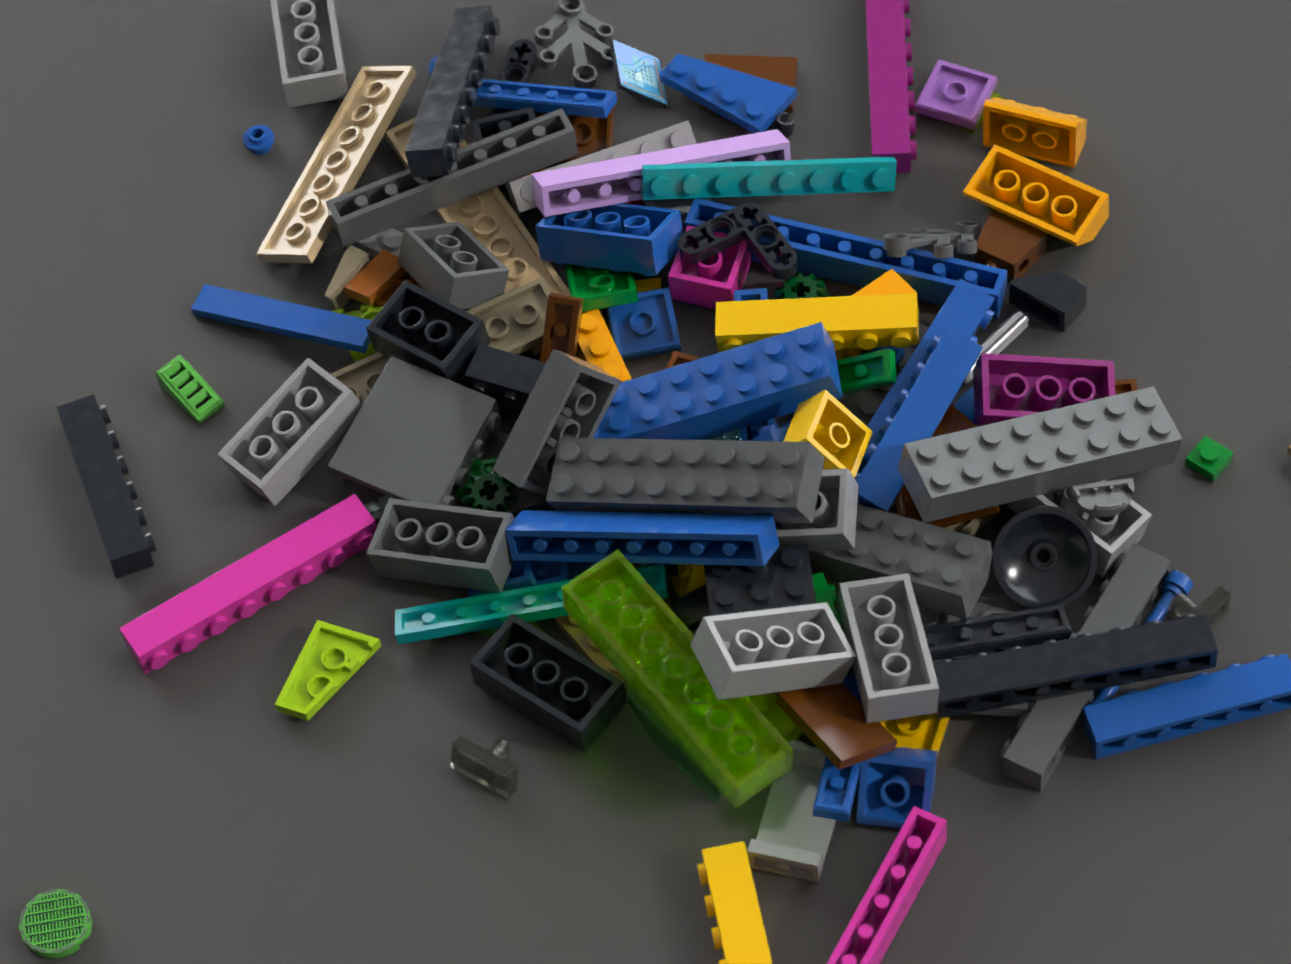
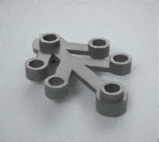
(572, 13)
(965, 233)

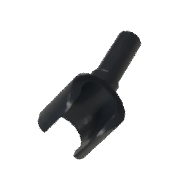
(782, 125)

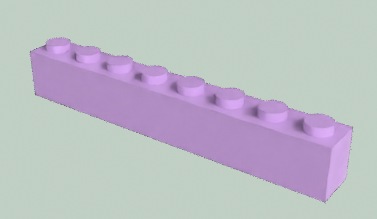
(620, 178)

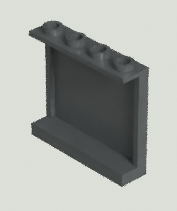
(415, 436)

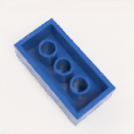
(612, 238)

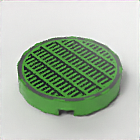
(55, 923)

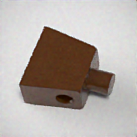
(1010, 245)

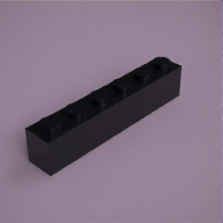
(105, 486)

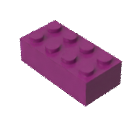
(1028, 385)

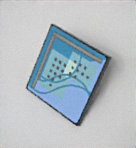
(638, 73)

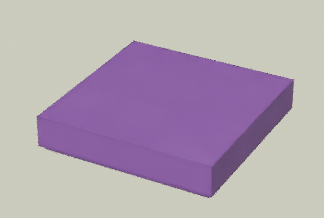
(955, 94)

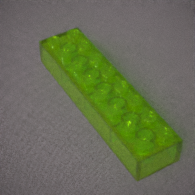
(656, 659)

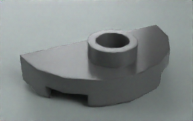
(1103, 497)

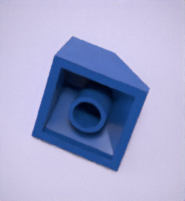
(894, 785)

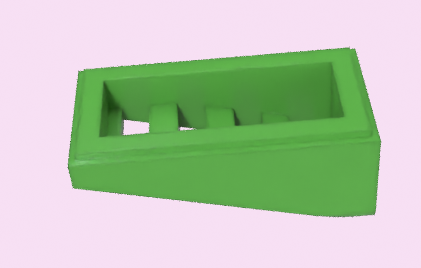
(176, 374)

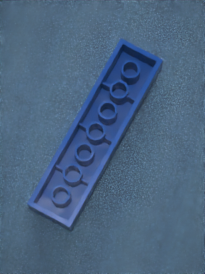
(725, 389)

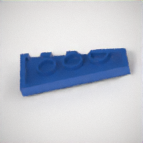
(730, 93)

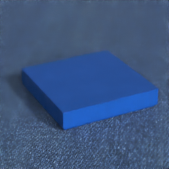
(645, 326)

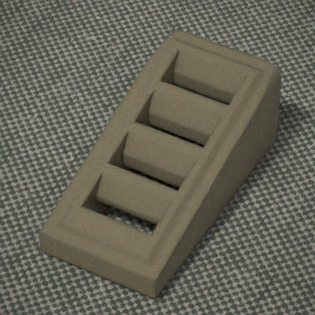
(350, 265)

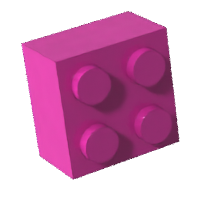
(712, 278)

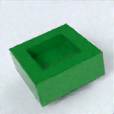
(1209, 458)

